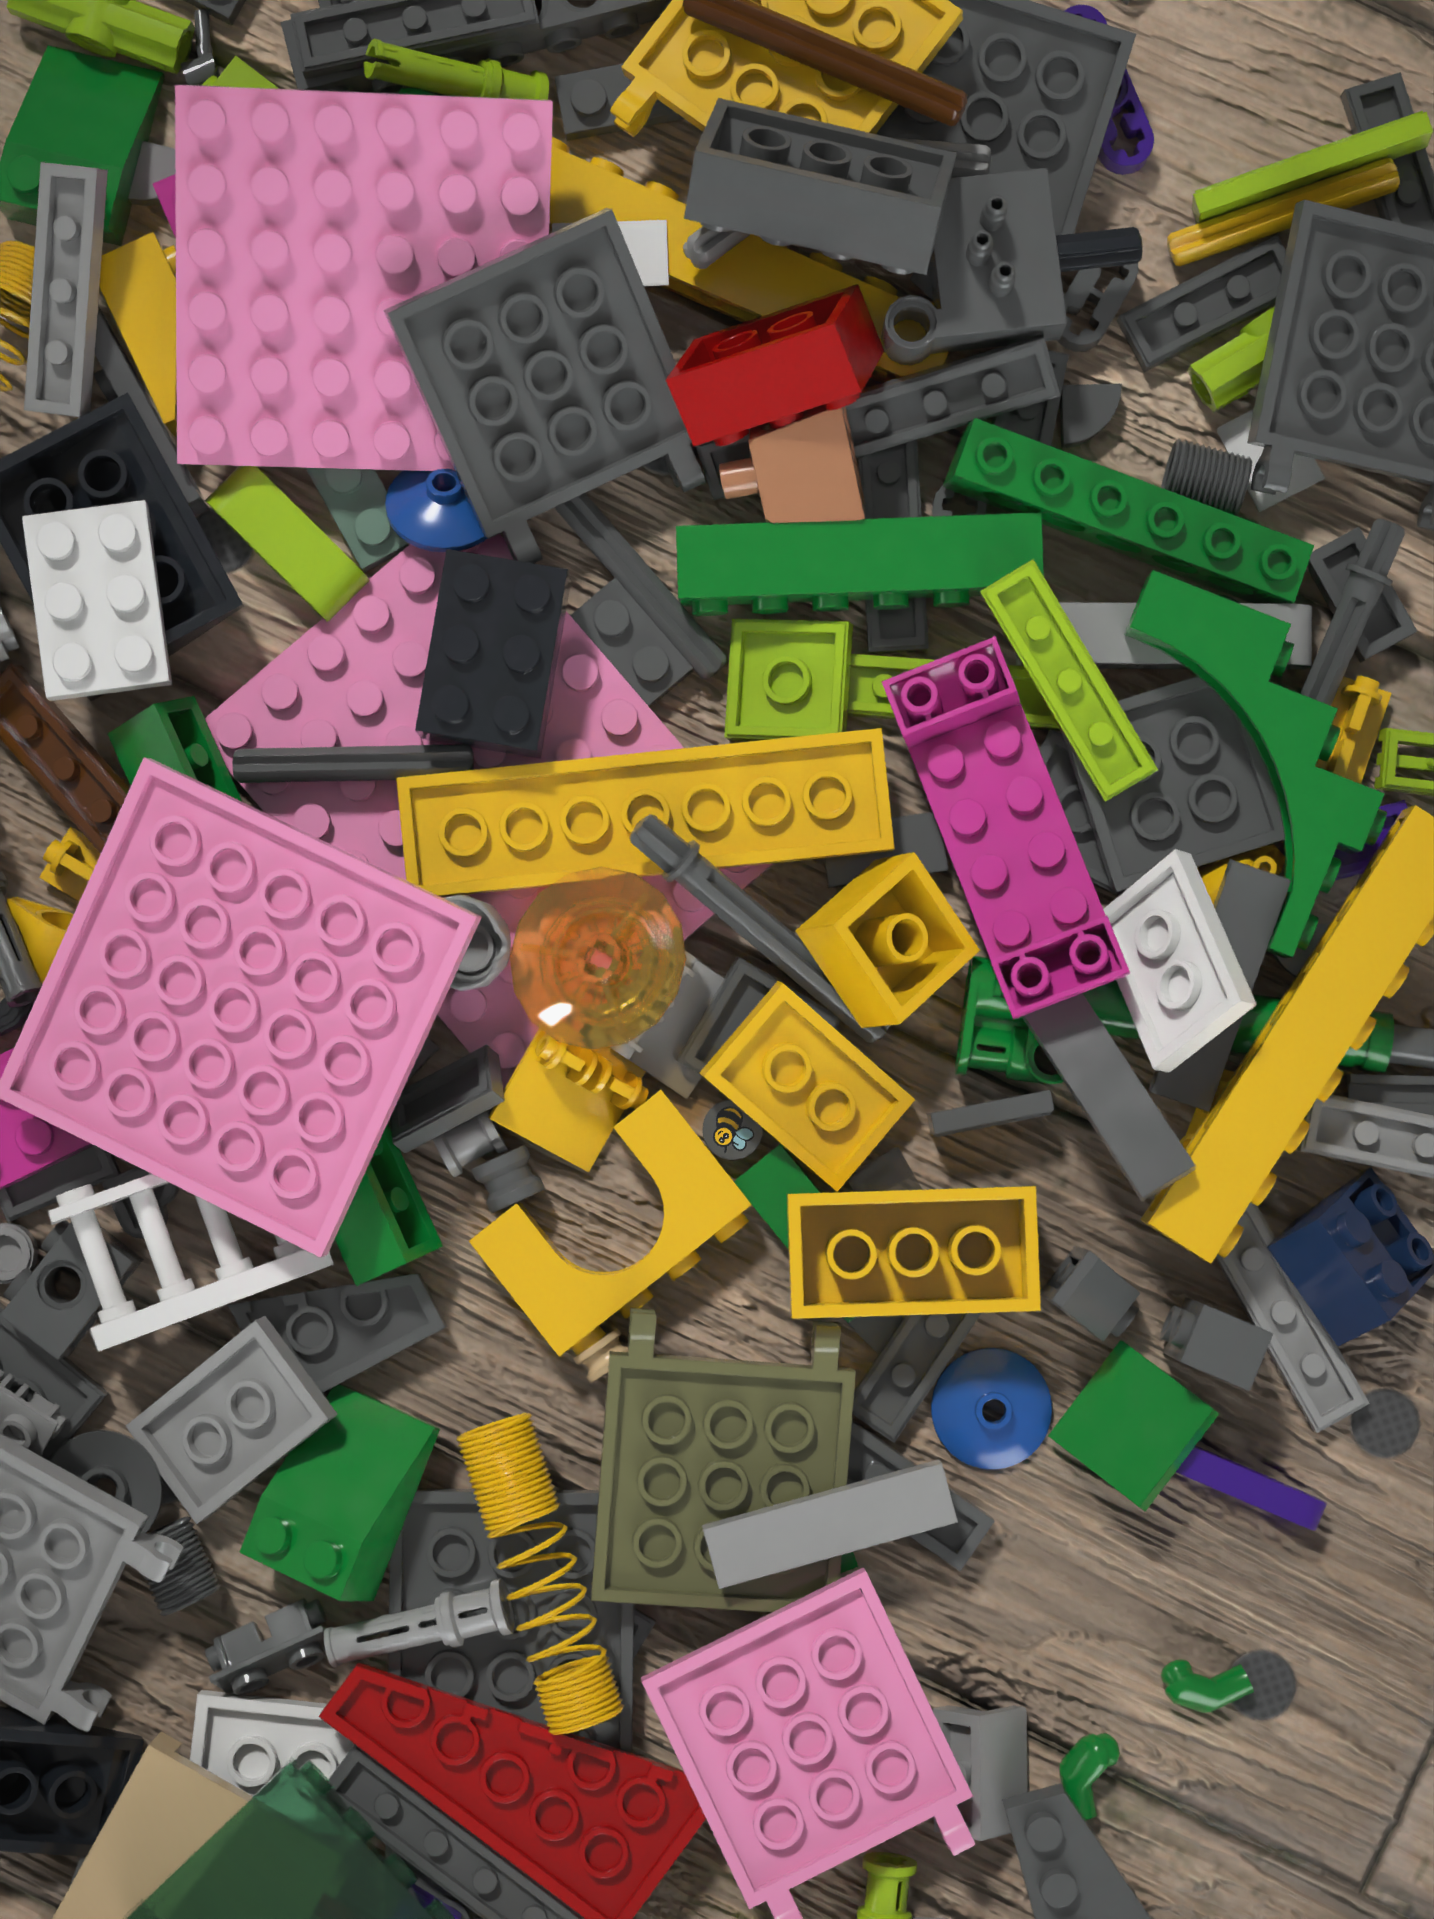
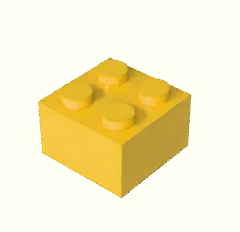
(888, 940)

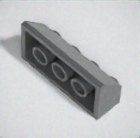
(819, 186)

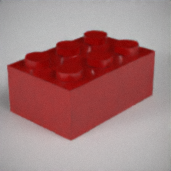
(776, 367)

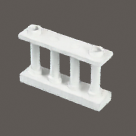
(178, 1296)

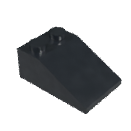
(59, 1782)

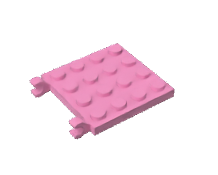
(808, 1741)

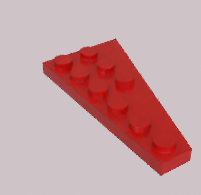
(559, 1807)

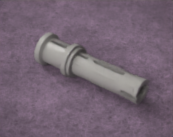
(450, 1613)

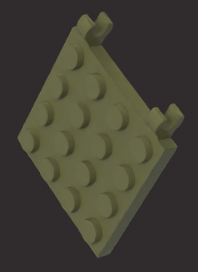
(704, 1445)

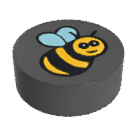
(730, 1131)

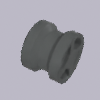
(508, 1179)

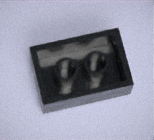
(493, 653)

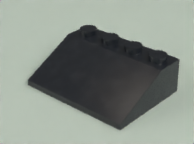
(110, 461)

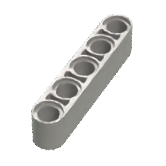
(1104, 624)

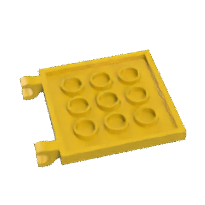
(695, 63)

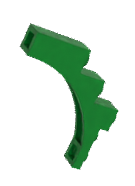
(1235, 656)

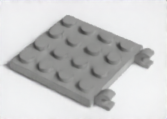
(57, 1572)

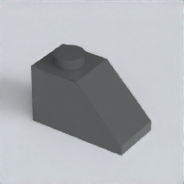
(1092, 1294)

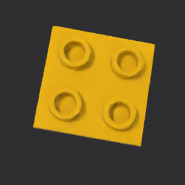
(569, 1097)

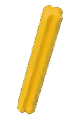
(1277, 212)

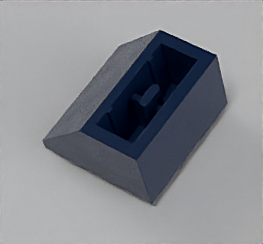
(1355, 1257)

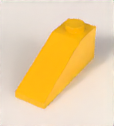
(141, 295)

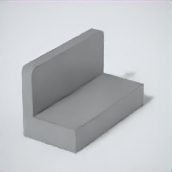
(992, 1760)

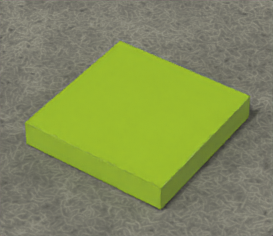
(787, 678)

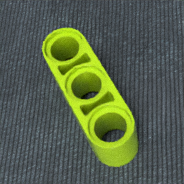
(287, 540)

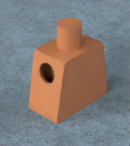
(801, 470)

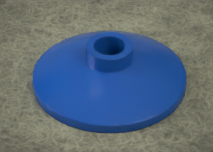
(432, 511)
(966, 1388)

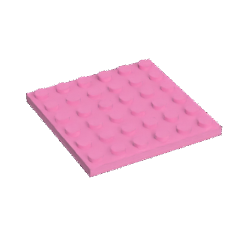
(299, 234)
(236, 1006)

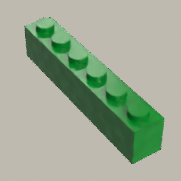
(851, 561)

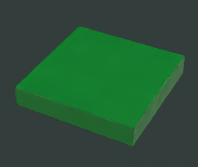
(1133, 1425)

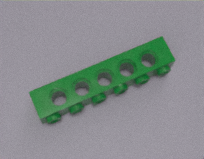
(1127, 515)

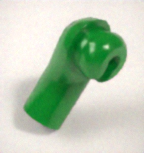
(1202, 1692)
(1084, 1766)

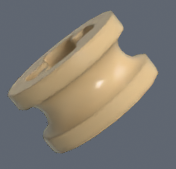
(597, 1356)

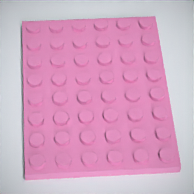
(363, 687)

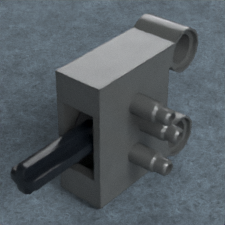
(1000, 268)

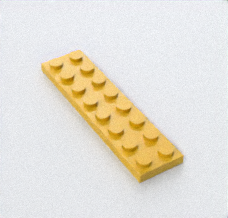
(575, 815)

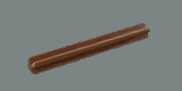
(833, 57)

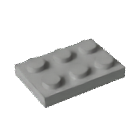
(231, 1419)

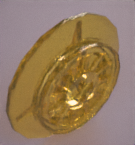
(604, 914)

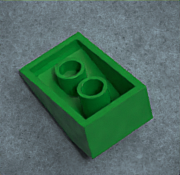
(84, 116)
(342, 1498)

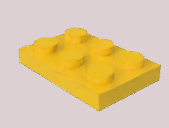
(807, 1086)

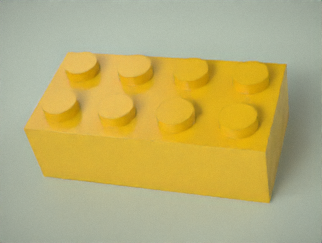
(913, 1252)

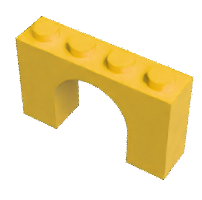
(573, 1301)

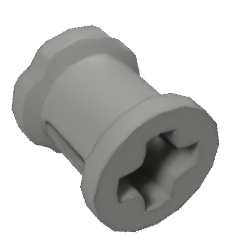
(469, 1142)

